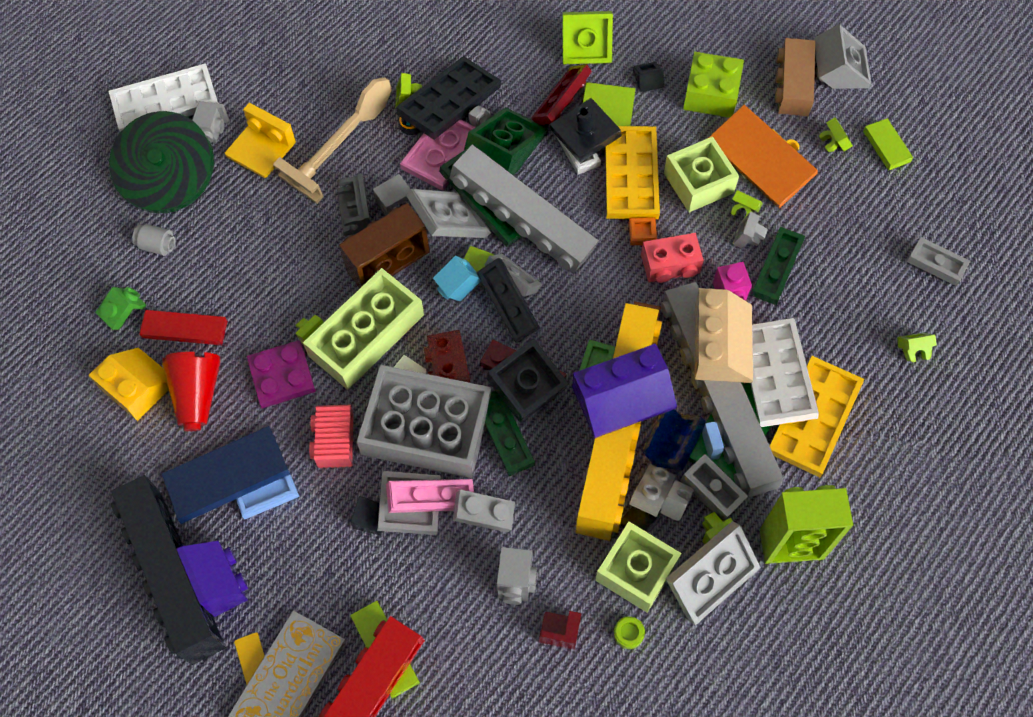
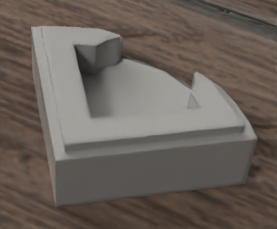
(478, 115)

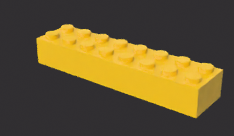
(615, 451)

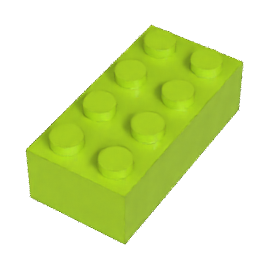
(805, 524)

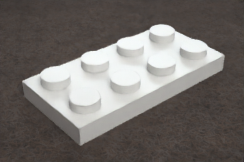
(171, 92)
(780, 375)

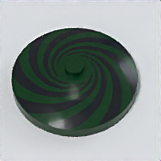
(161, 162)

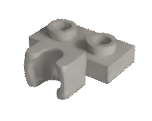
(660, 491)

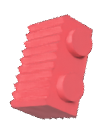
(332, 436)

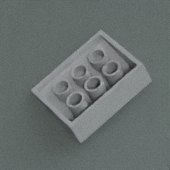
(424, 421)

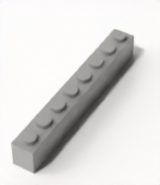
(726, 401)

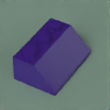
(624, 390)

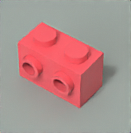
(672, 258)

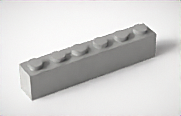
(523, 209)

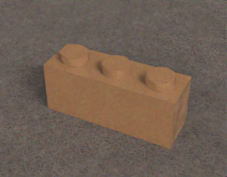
(795, 77)

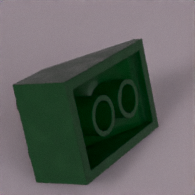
(507, 138)

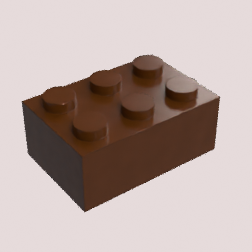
(385, 244)

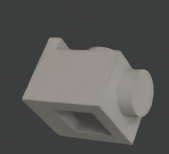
(211, 119)

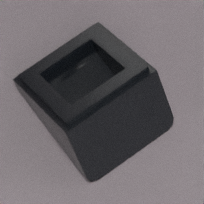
(649, 76)
(366, 516)
(640, 519)

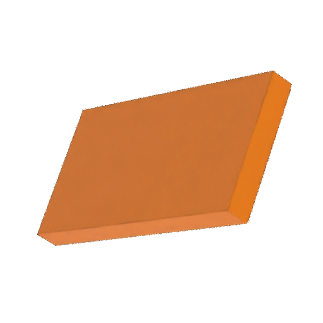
(763, 156)

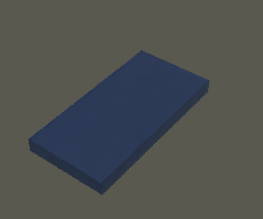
(225, 474)

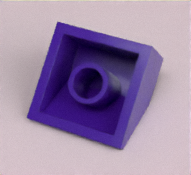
(213, 576)

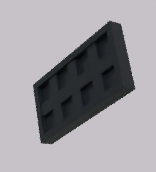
(448, 97)

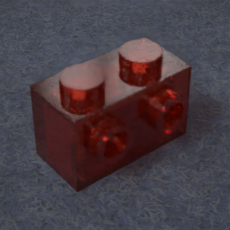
(447, 356)

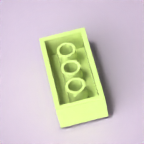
(364, 328)

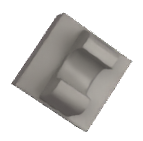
(750, 231)

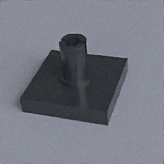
(585, 130)

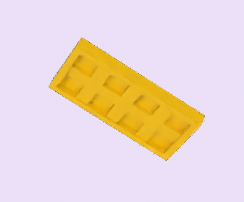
(632, 174)
(811, 442)

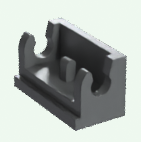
(353, 204)

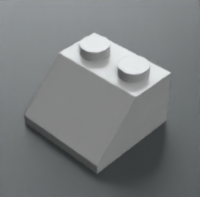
(841, 60)

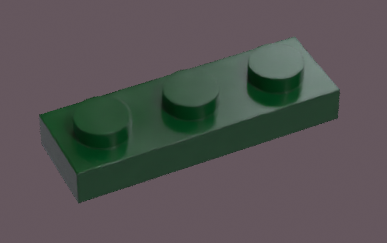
(778, 266)
(507, 437)

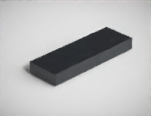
(508, 300)

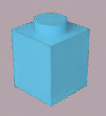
(456, 279)

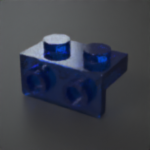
(673, 439)

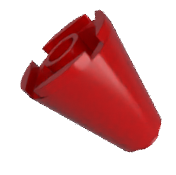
(191, 386)

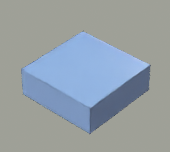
(712, 440)

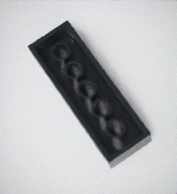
(155, 540)

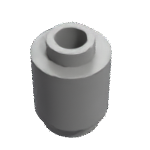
(154, 239)

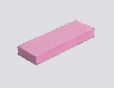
(424, 494)

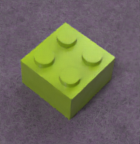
(713, 84)

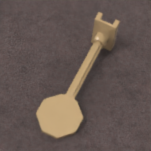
(370, 104)

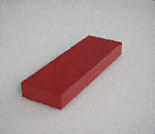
(183, 327)

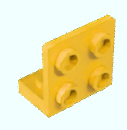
(261, 141)

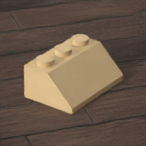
(723, 337)

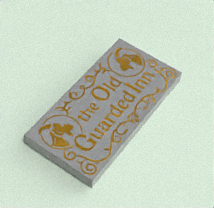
(290, 670)

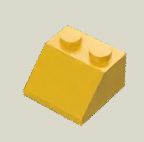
(131, 381)

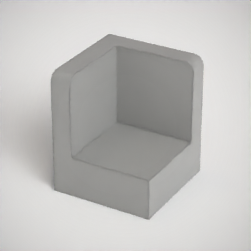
(390, 193)

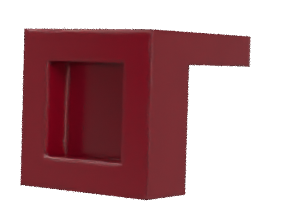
(560, 629)

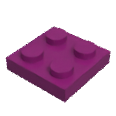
(281, 374)

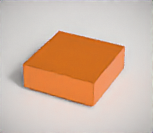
(642, 230)

